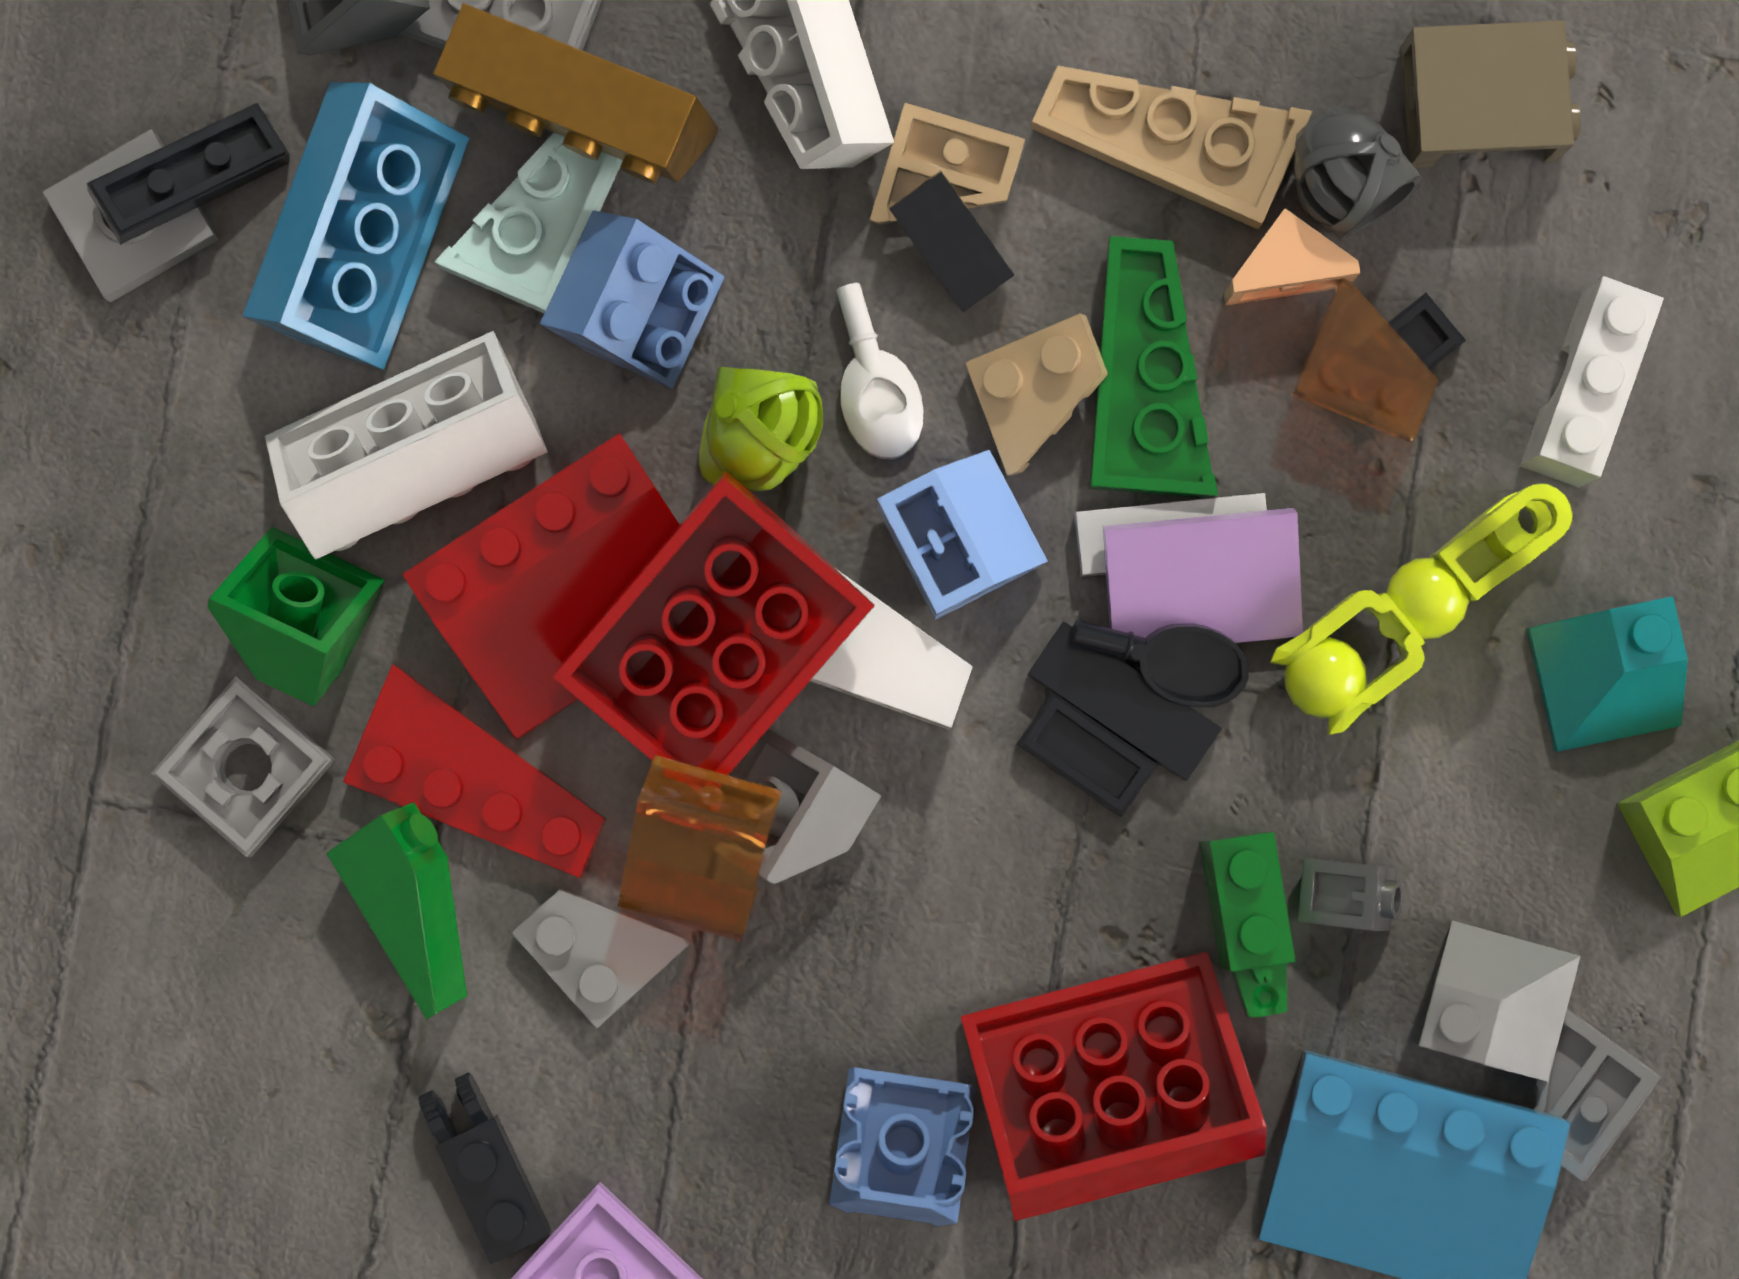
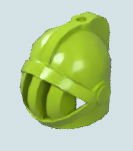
(759, 426)

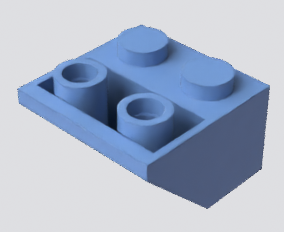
(632, 298)

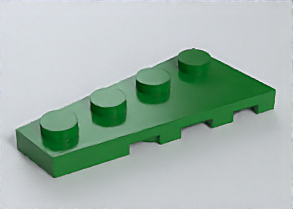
(1148, 405)

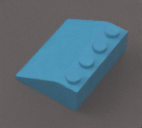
(1411, 1175)

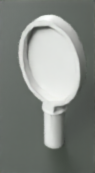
(877, 388)

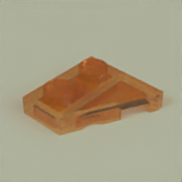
(1365, 368)

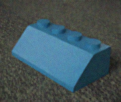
(356, 224)

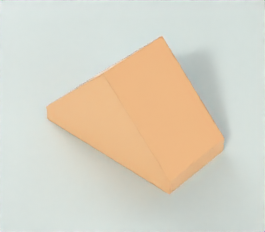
(1289, 263)

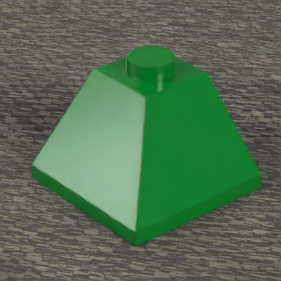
(294, 614)

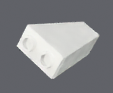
(897, 667)

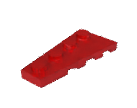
(468, 779)

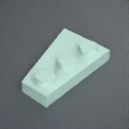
(533, 226)

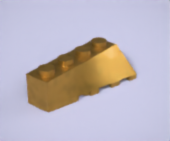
(573, 95)

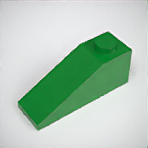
(407, 899)

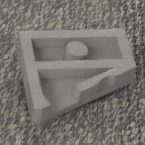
(1594, 1089)

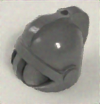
(1350, 171)

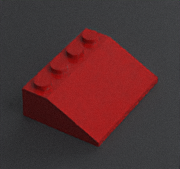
(540, 576)
(714, 634)
(1114, 1086)

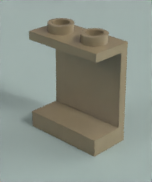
(1488, 90)

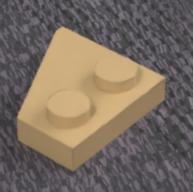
(1035, 386)

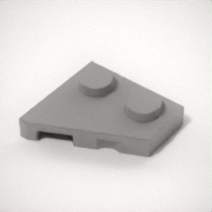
(596, 952)

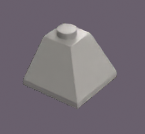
(817, 809)
(1499, 1001)

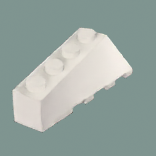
(813, 77)

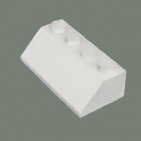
(403, 446)

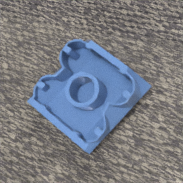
(902, 1146)

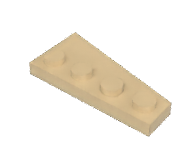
(1186, 142)

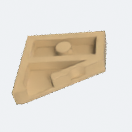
(971, 156)

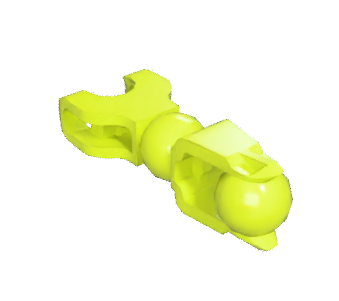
(1421, 603)

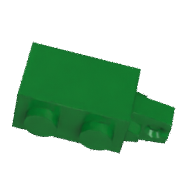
(1250, 918)

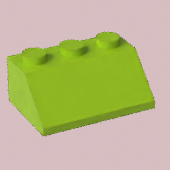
(1691, 829)

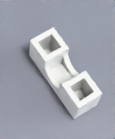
(1604, 357)

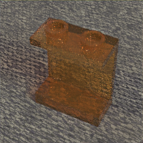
(697, 847)

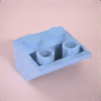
(960, 532)

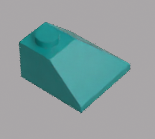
(1611, 673)

